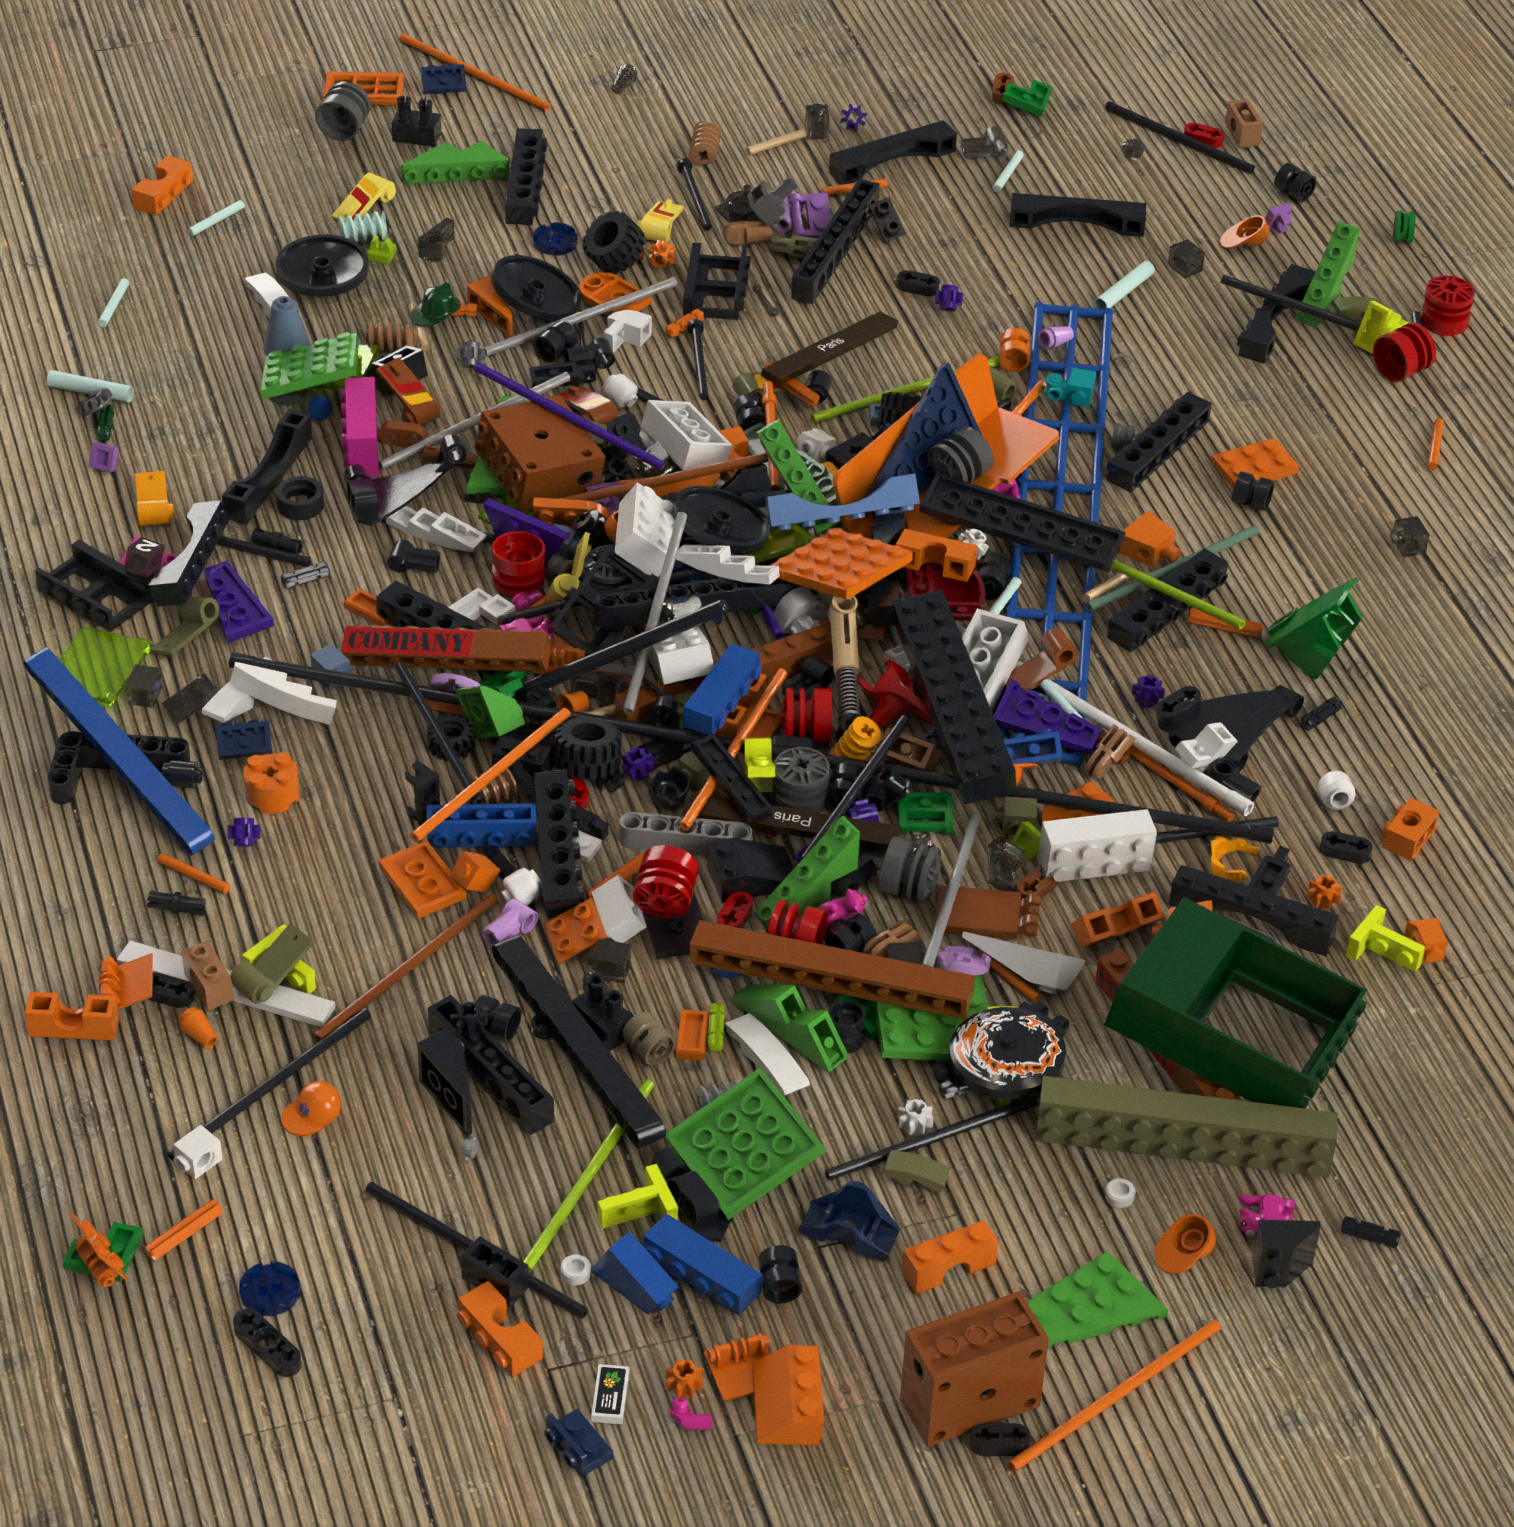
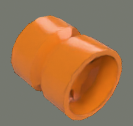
(1014, 349)

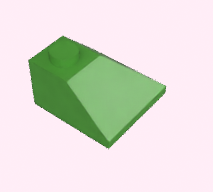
(490, 711)

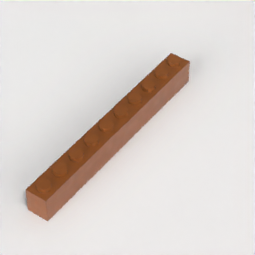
(780, 654)
(832, 969)

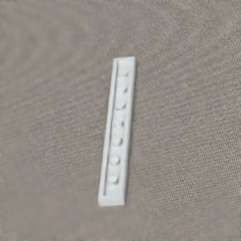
(283, 1001)

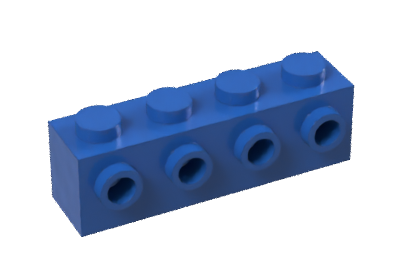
(722, 690)
(1038, 748)
(485, 826)
(703, 1264)

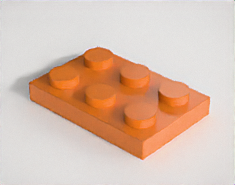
(1260, 459)
(422, 879)

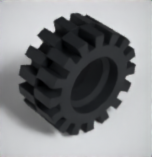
(453, 727)

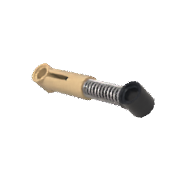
(845, 659)

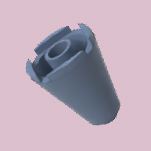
(284, 327)

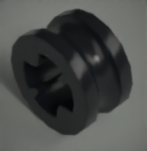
(540, 1032)

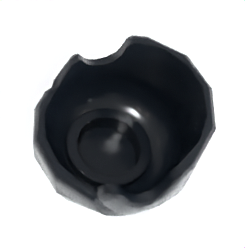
(669, 788)

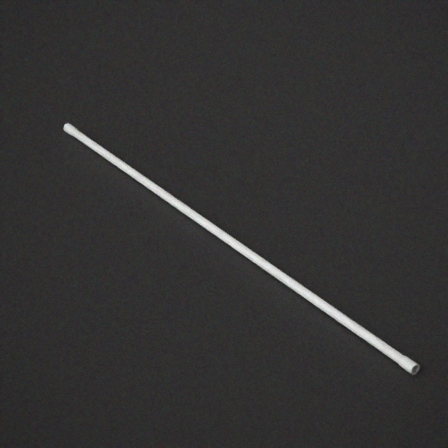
(1230, 797)

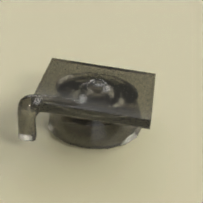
(738, 207)

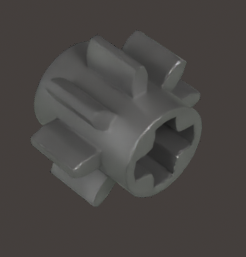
(470, 354)

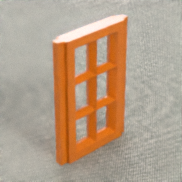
(371, 77)

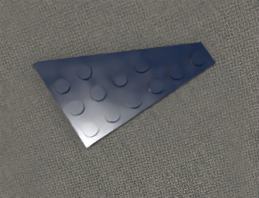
(936, 417)

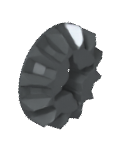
(94, 401)

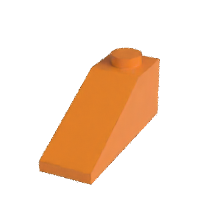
(490, 304)

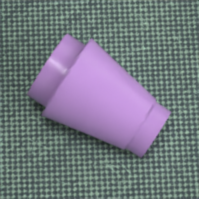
(1054, 336)

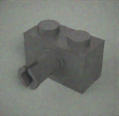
(769, 202)

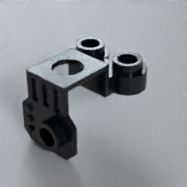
(627, 428)

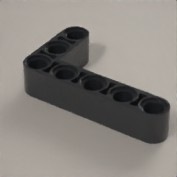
(76, 752)

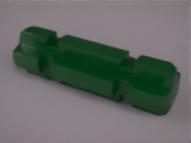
(105, 423)

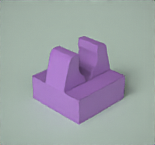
(1279, 217)
(103, 456)

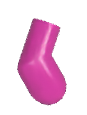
(523, 601)
(687, 1419)

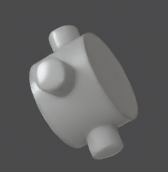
(469, 1148)

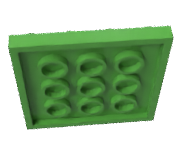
(310, 365)
(918, 1033)
(745, 1143)

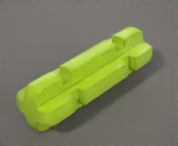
(716, 1027)

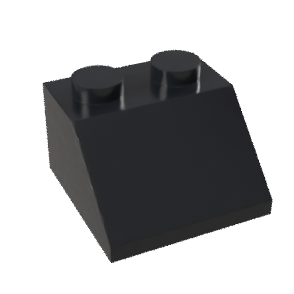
(1283, 1251)

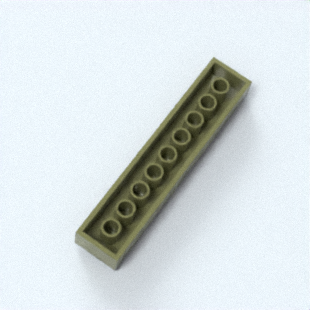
(1187, 1126)

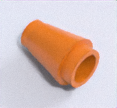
(197, 1026)

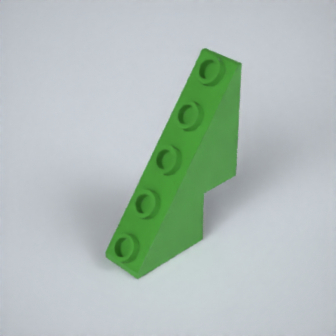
(450, 164)
(1330, 272)
(792, 468)
(811, 879)
(785, 1015)

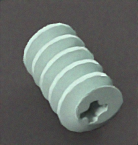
(363, 227)

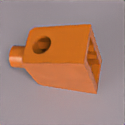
(1150, 541)

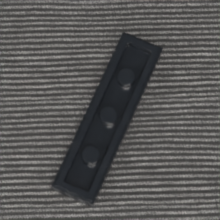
(731, 778)

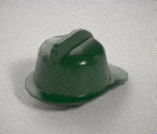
(436, 305)

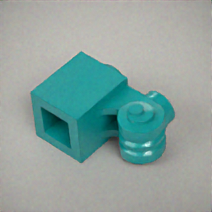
(1075, 390)

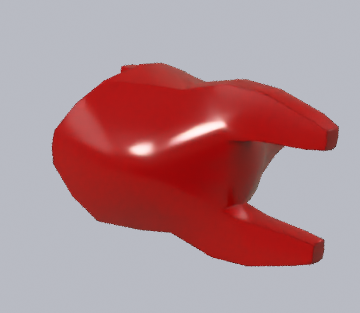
(894, 696)

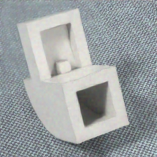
(627, 327)
(796, 604)
(1209, 745)

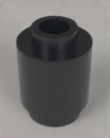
(820, 383)
(182, 773)

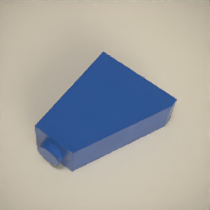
(635, 1274)

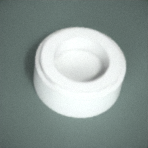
(1120, 1193)
(575, 1270)

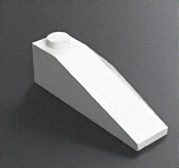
(1035, 965)

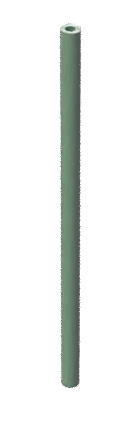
(1165, 571)

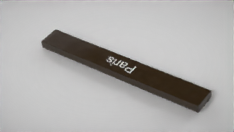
(829, 348)
(794, 821)

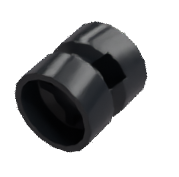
(1295, 182)
(553, 342)
(749, 410)
(1255, 491)
(994, 573)
(841, 780)
(851, 934)
(502, 1019)
(849, 1022)
(780, 1274)

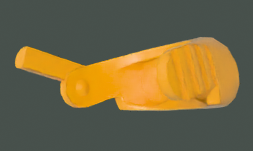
(1221, 846)

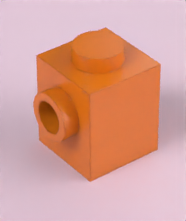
(474, 871)

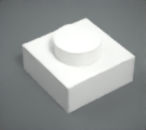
(495, 607)
(588, 846)

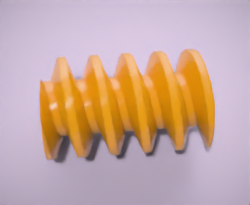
(858, 739)

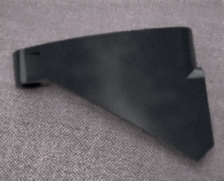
(383, 496)
(1243, 716)
(692, 1196)

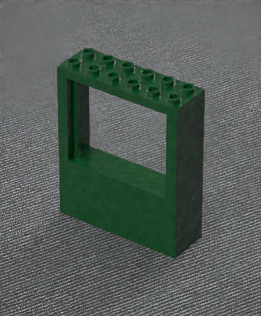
(1187, 973)

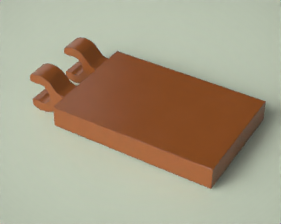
(991, 913)

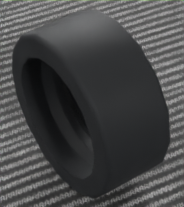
(300, 486)

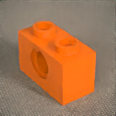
(1410, 828)

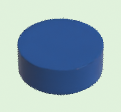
(320, 408)

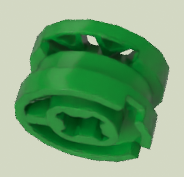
(1404, 226)

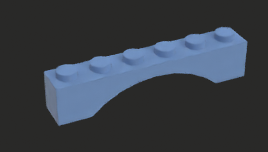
(791, 509)

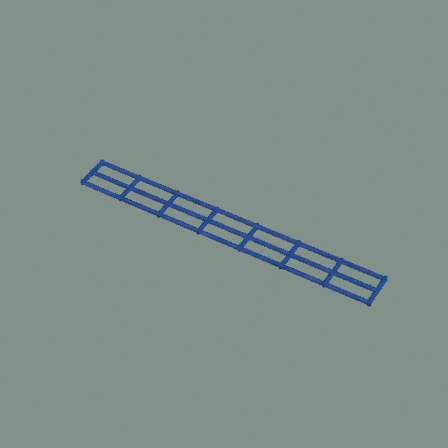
(1048, 615)

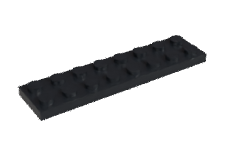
(1023, 522)

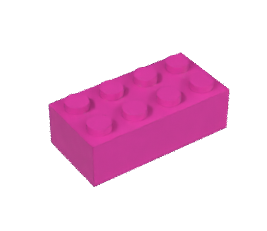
(360, 424)

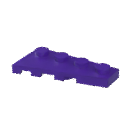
(238, 606)
(1027, 713)

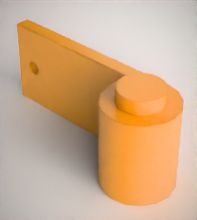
(152, 499)

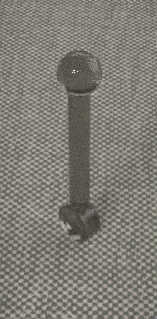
(773, 311)

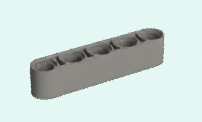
(652, 830)

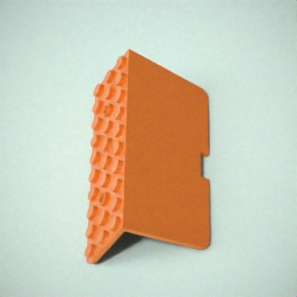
(1012, 439)

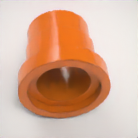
(575, 701)

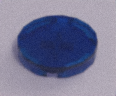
(555, 239)
(270, 1288)

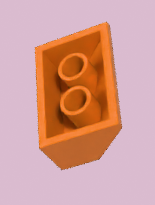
(789, 1396)

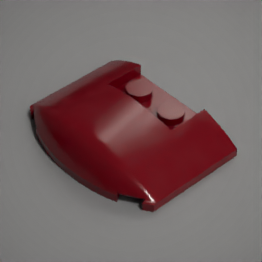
(961, 596)

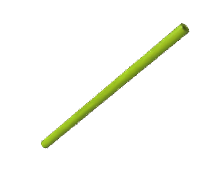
(875, 399)
(1178, 595)
(579, 1188)

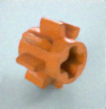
(662, 254)
(1324, 892)
(684, 1378)

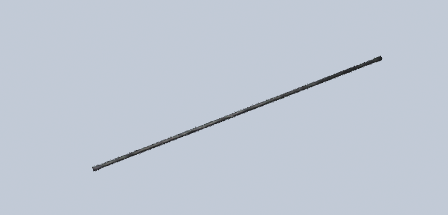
(1249, 832)

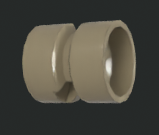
(648, 1038)

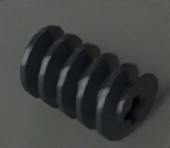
(592, 523)

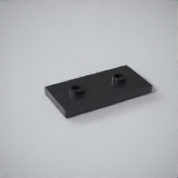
(672, 935)

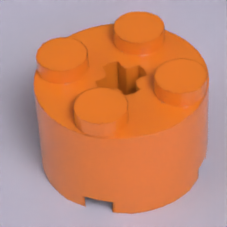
(271, 782)

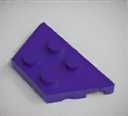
(505, 520)

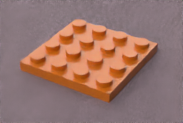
(841, 563)

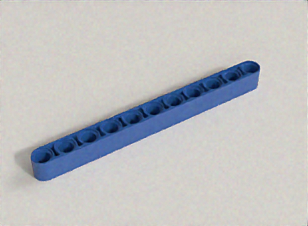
(119, 751)

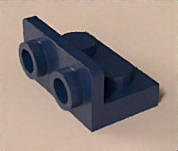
(443, 79)
(243, 739)
(578, 1442)

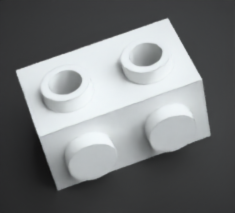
(618, 910)

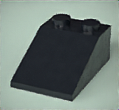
(537, 759)
(746, 866)
(445, 1075)

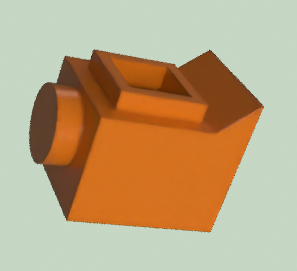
(1429, 934)

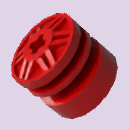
(1447, 305)
(1404, 352)
(518, 563)
(808, 715)
(665, 881)
(788, 923)

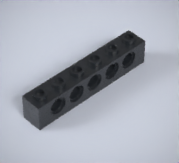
(525, 176)
(1158, 442)
(411, 608)
(1156, 610)
(557, 842)
(498, 1071)

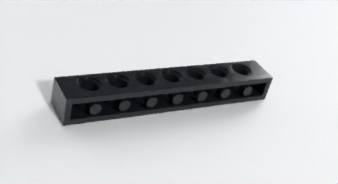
(834, 242)

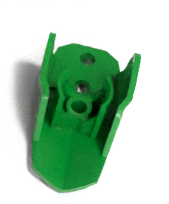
(1317, 629)

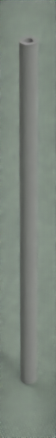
(583, 315)
(468, 423)
(655, 610)
(952, 890)

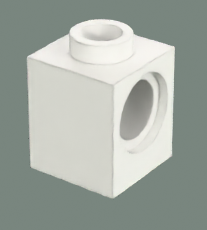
(197, 1152)

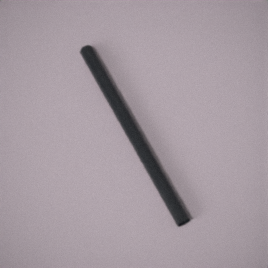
(625, 647)

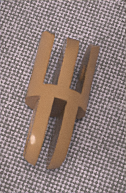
(747, 232)
(1108, 751)
(897, 933)

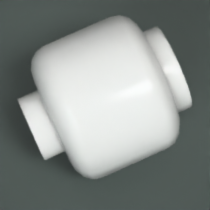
(620, 390)
(1336, 790)
(523, 886)

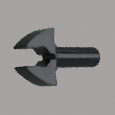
(616, 779)

